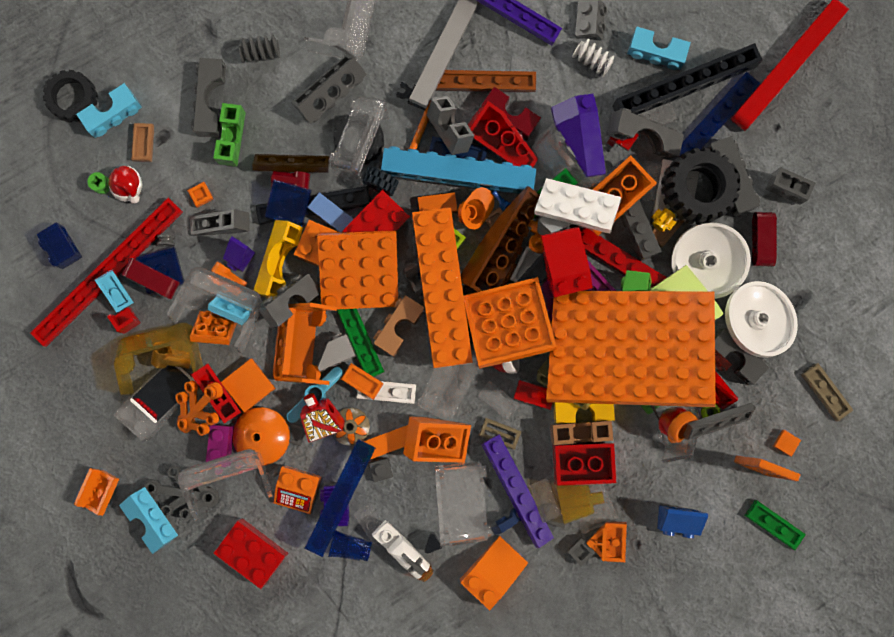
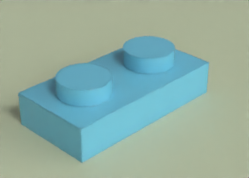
(114, 291)
(229, 310)

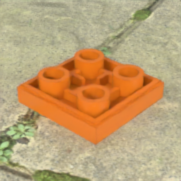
(212, 329)
(248, 385)

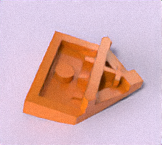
(610, 542)

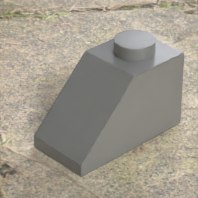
(336, 352)

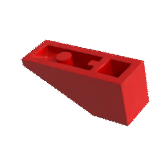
(224, 405)

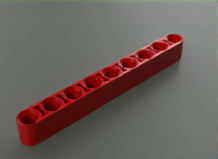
(789, 64)

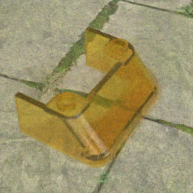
(175, 336)

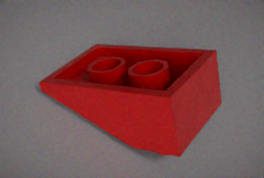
(566, 262)

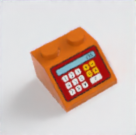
(296, 489)

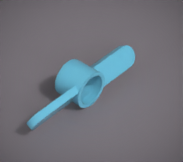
(333, 376)

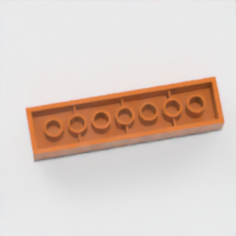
(442, 287)

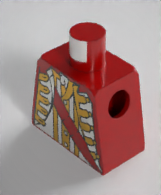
(320, 418)

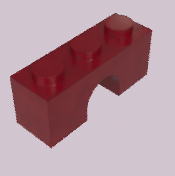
(524, 122)

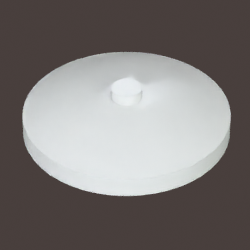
(714, 255)
(761, 319)

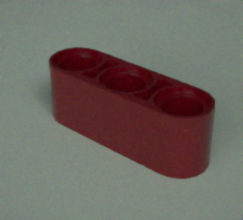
(764, 239)
(150, 278)

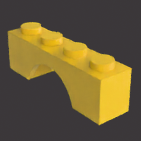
(283, 238)

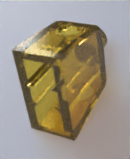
(577, 501)

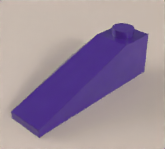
(580, 126)

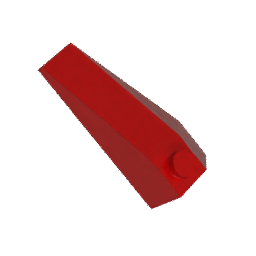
(498, 134)

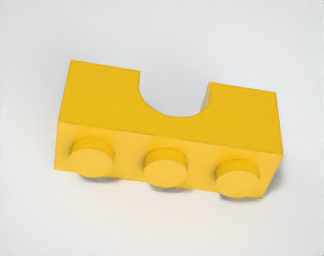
(567, 412)

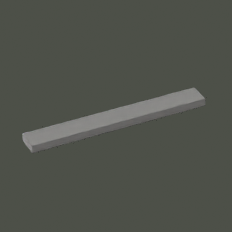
(443, 52)

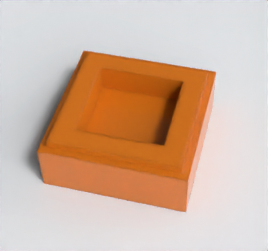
(200, 194)
(787, 443)

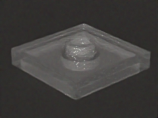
(602, 512)

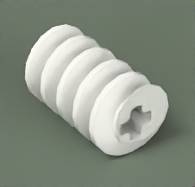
(594, 57)

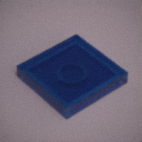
(288, 202)
(165, 263)

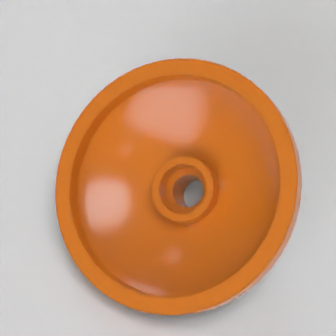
(272, 430)

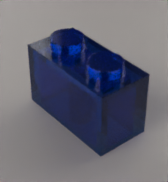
(59, 246)

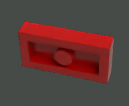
(532, 394)

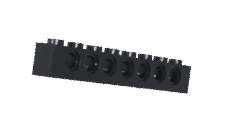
(690, 81)

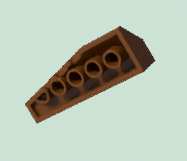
(497, 252)

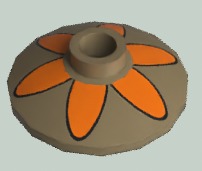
(360, 429)

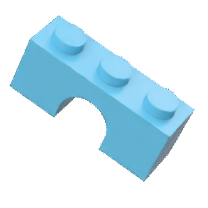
(643, 48)
(123, 105)
(158, 529)

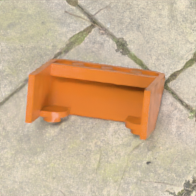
(296, 344)

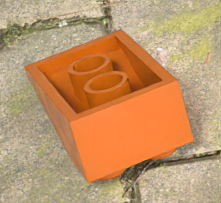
(436, 440)
(493, 573)

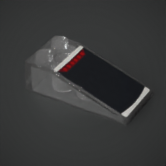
(153, 402)

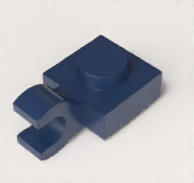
(504, 523)

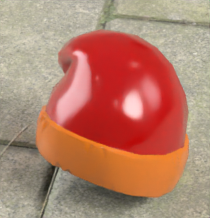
(674, 423)

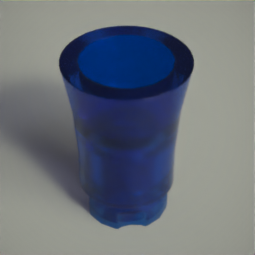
(349, 547)

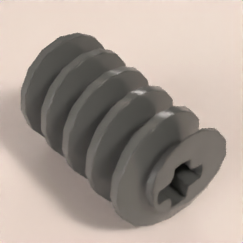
(259, 49)

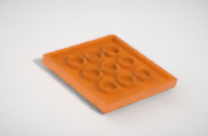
(358, 269)
(509, 323)

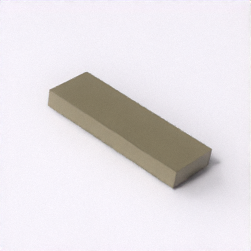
(827, 392)

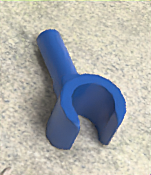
(503, 203)

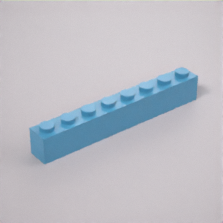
(457, 171)

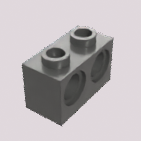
(790, 186)

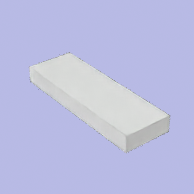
(394, 393)

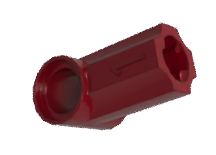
(297, 178)

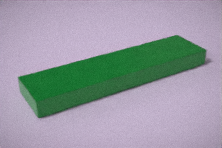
(360, 341)

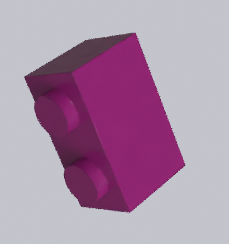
(219, 442)

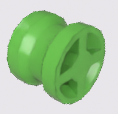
(102, 186)

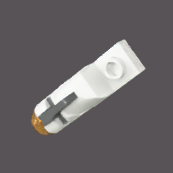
(403, 551)

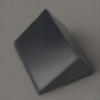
(433, 543)

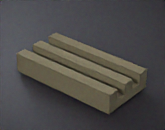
(515, 439)

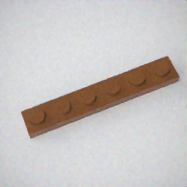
(486, 80)

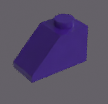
(237, 254)

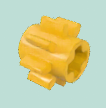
(663, 219)

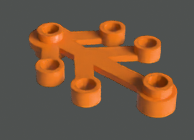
(186, 420)

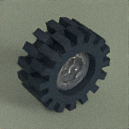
(380, 180)

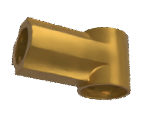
(163, 357)

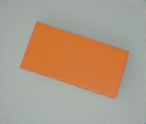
(767, 468)

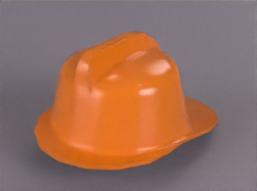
(476, 208)

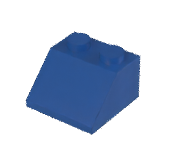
(681, 520)

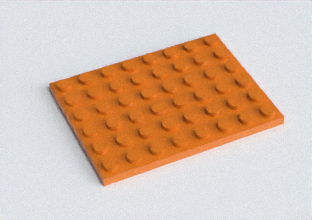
(633, 348)

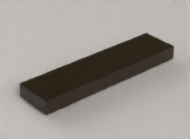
(291, 163)

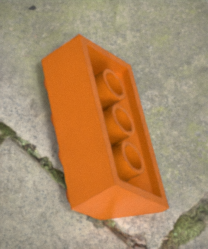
(628, 182)

